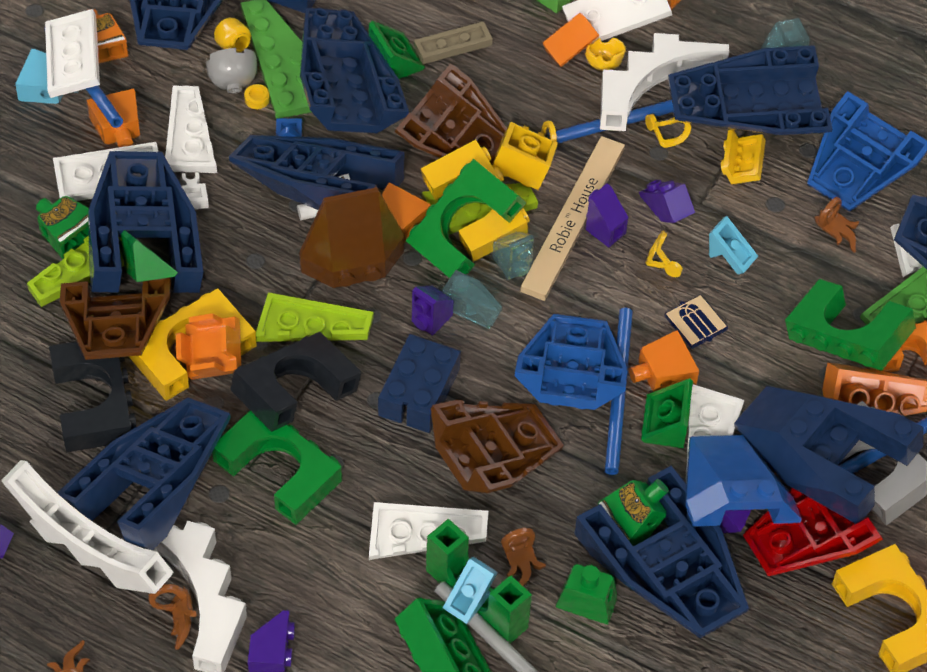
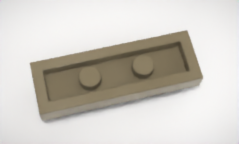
(453, 42)

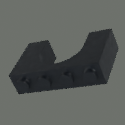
(310, 357)
(105, 422)

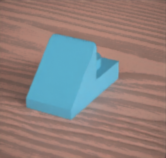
(730, 243)
(470, 590)

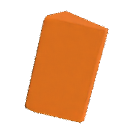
(570, 39)

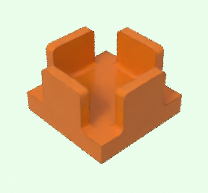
(210, 346)

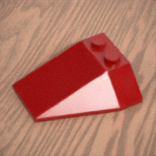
(814, 540)

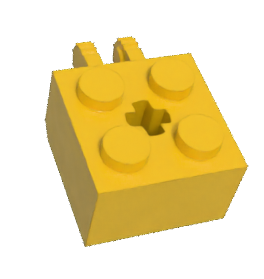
(524, 155)

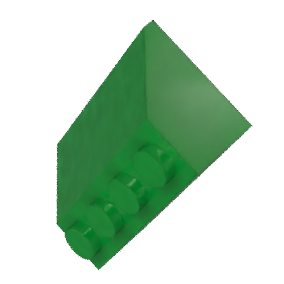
(439, 639)

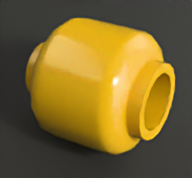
(232, 34)

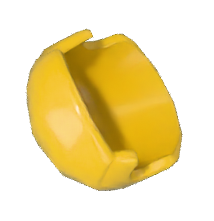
(605, 55)

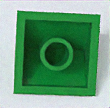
(395, 49)
(142, 262)
(667, 415)

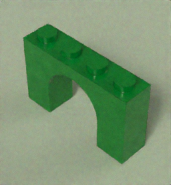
(472, 186)
(870, 345)
(310, 484)
(507, 605)

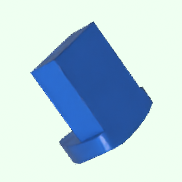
(289, 127)

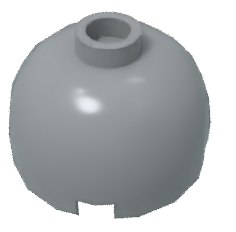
(232, 69)

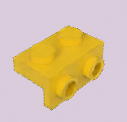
(743, 157)

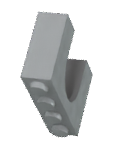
(900, 489)

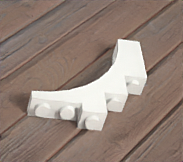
(646, 69)
(91, 545)
(209, 579)

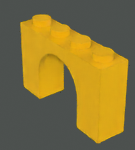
(480, 235)
(157, 361)
(890, 573)

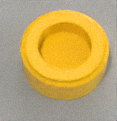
(257, 96)

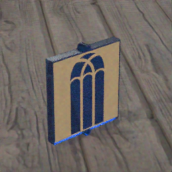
(696, 321)

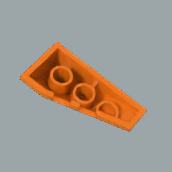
(876, 389)

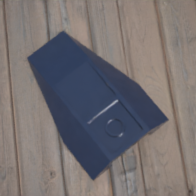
(347, 75)
(754, 93)

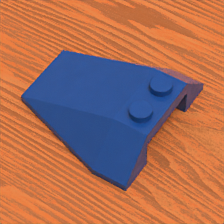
(862, 154)
(573, 363)
(732, 476)

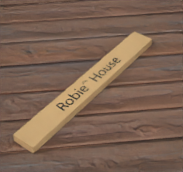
(571, 219)

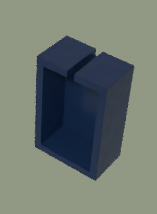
(419, 380)

